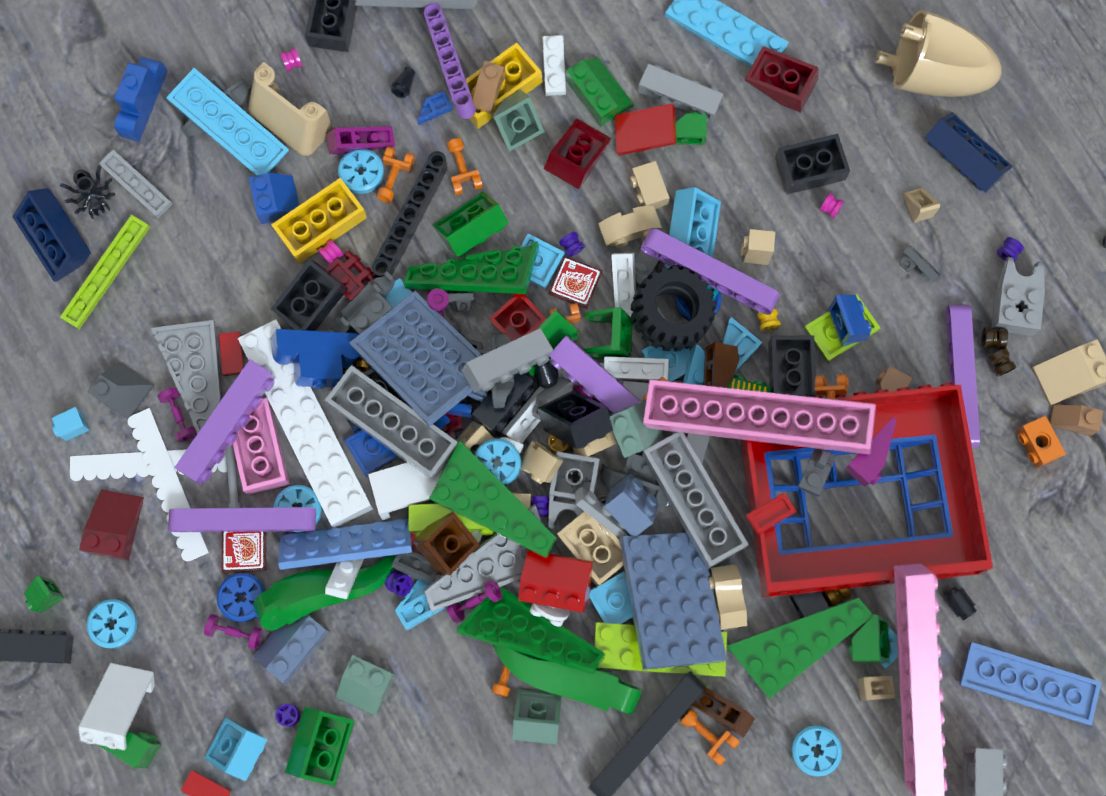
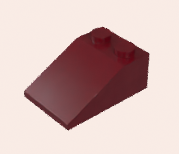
(783, 78)
(576, 153)
(112, 525)

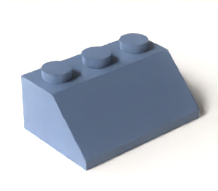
(290, 647)

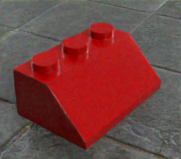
(556, 581)

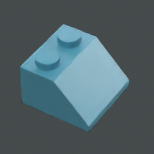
(235, 749)

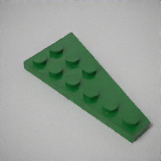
(479, 272)
(481, 497)
(514, 627)
(788, 650)

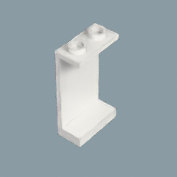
(401, 487)
(115, 706)

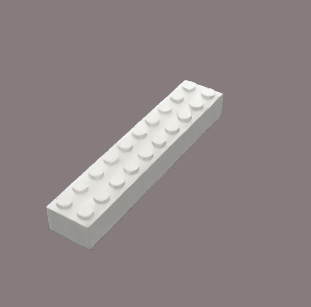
(309, 433)

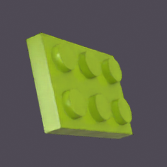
(826, 335)

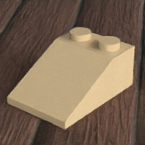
(1072, 372)
(593, 542)

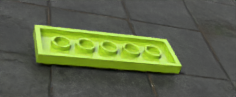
(622, 652)

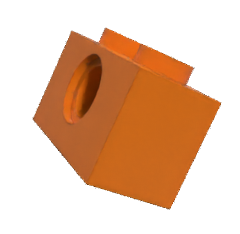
(1042, 430)

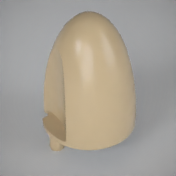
(941, 59)

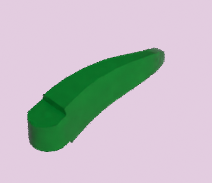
(305, 592)
(597, 689)

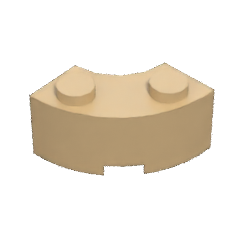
(621, 229)
(540, 462)
(728, 596)

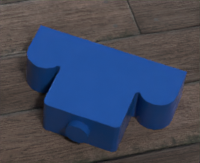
(137, 96)
(315, 355)

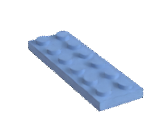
(345, 544)
(1030, 683)

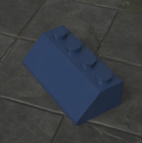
(968, 152)
(51, 233)

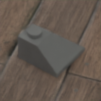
(121, 389)

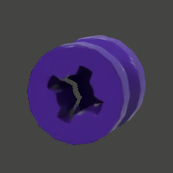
(572, 244)
(1010, 249)
(542, 505)
(400, 588)
(284, 713)

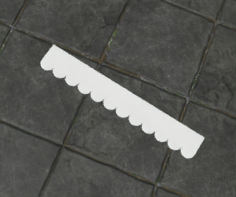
(116, 464)
(165, 479)

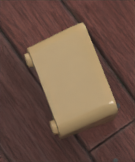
(299, 129)

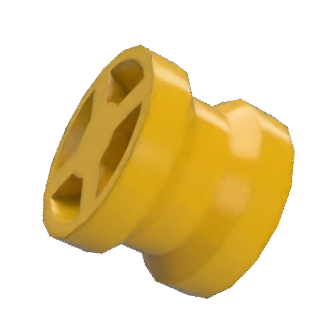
(769, 322)

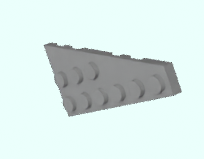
(194, 366)
(494, 559)

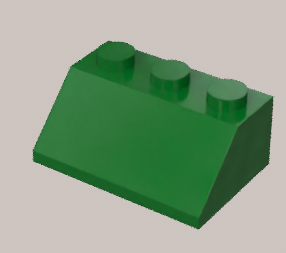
(597, 90)
(471, 224)
(555, 330)
(319, 746)

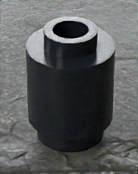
(960, 603)

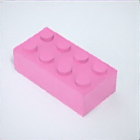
(260, 452)

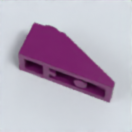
(356, 138)
(866, 467)

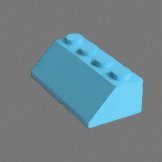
(695, 219)

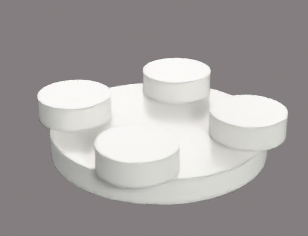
(555, 615)

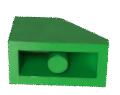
(692, 129)
(42, 594)

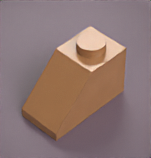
(488, 86)
(892, 379)
(1076, 419)

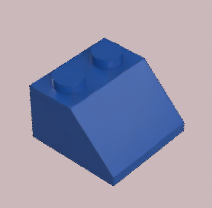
(273, 196)
(849, 319)

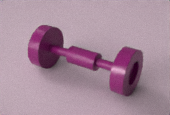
(438, 300)
(170, 395)
(492, 591)
(212, 625)

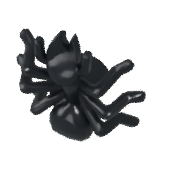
(88, 190)

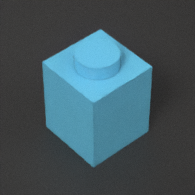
(69, 424)

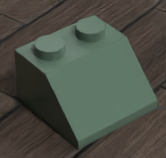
(517, 120)
(631, 431)
(364, 685)
(536, 716)

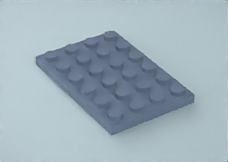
(418, 357)
(671, 602)

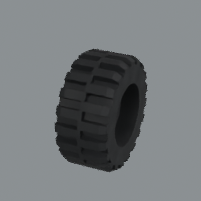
(686, 287)

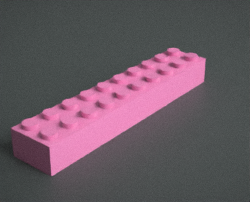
(760, 416)
(920, 680)

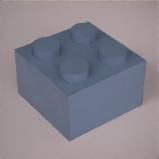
(631, 505)

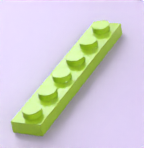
(105, 272)

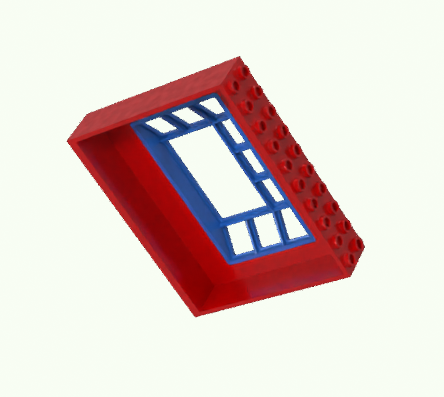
(922, 417)

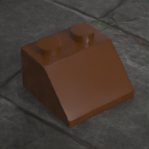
(446, 544)

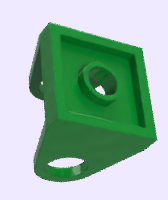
(621, 333)

